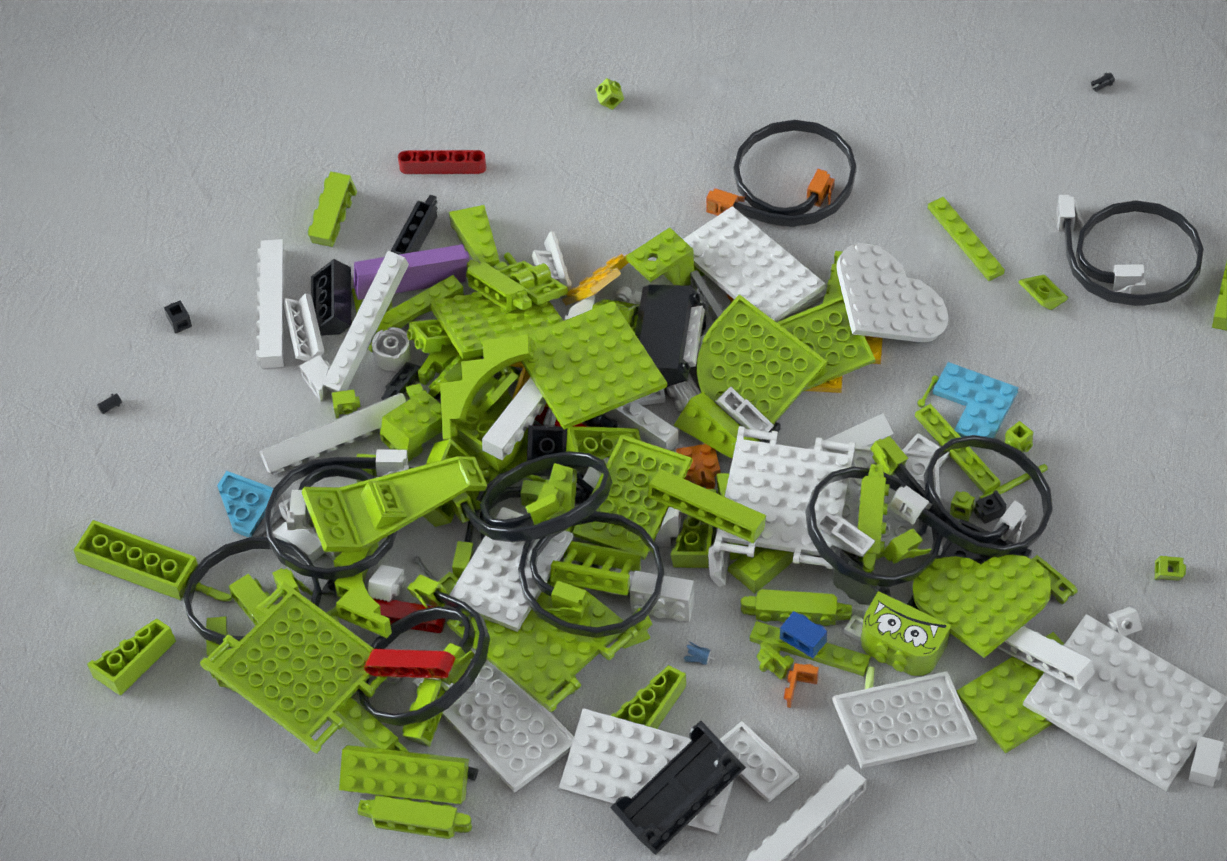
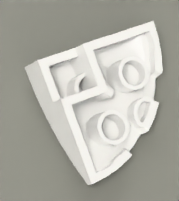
(670, 527)

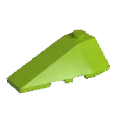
(472, 434)
(597, 440)

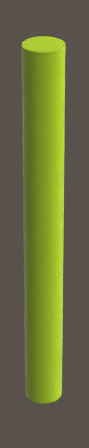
(1015, 482)

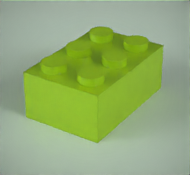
(413, 422)

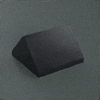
(545, 440)

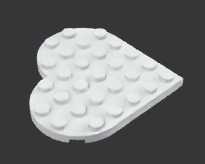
(886, 301)

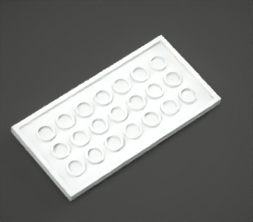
(752, 265)
(507, 727)
(620, 757)

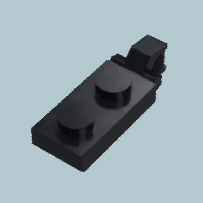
(403, 379)

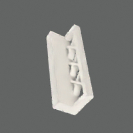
(308, 327)

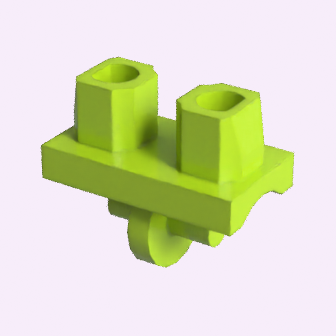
(772, 660)

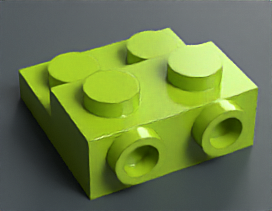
(428, 335)

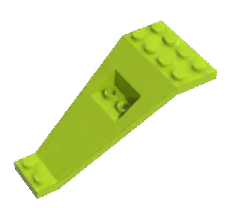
(370, 510)

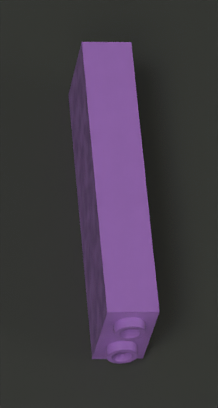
(424, 269)

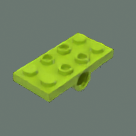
(536, 280)

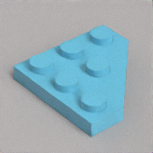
(244, 502)

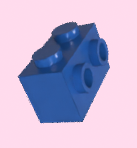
(803, 634)

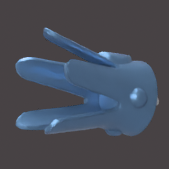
(699, 654)

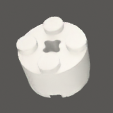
(391, 349)

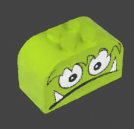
(903, 636)

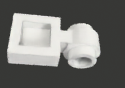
(624, 295)

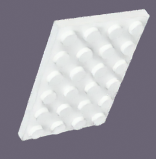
(492, 578)
(904, 719)

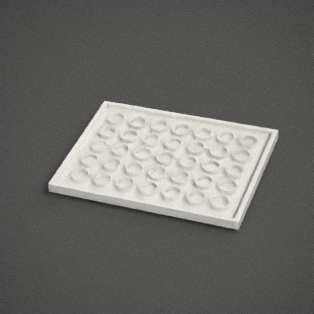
(1131, 707)

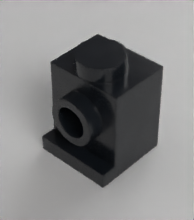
(178, 316)
(990, 507)

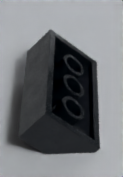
(332, 297)

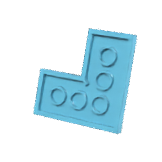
(984, 397)

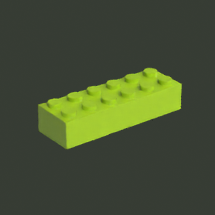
(135, 559)
(403, 774)

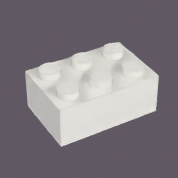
(675, 598)

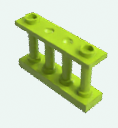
(595, 578)

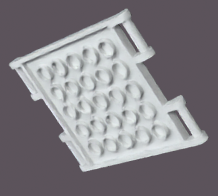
(779, 484)

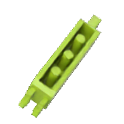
(497, 286)
(871, 513)
(779, 605)
(367, 727)
(415, 817)

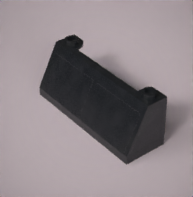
(664, 327)
(679, 789)

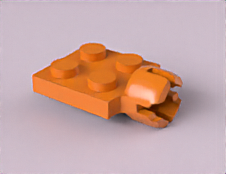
(704, 465)

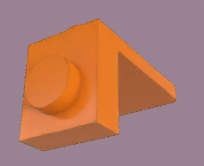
(803, 673)

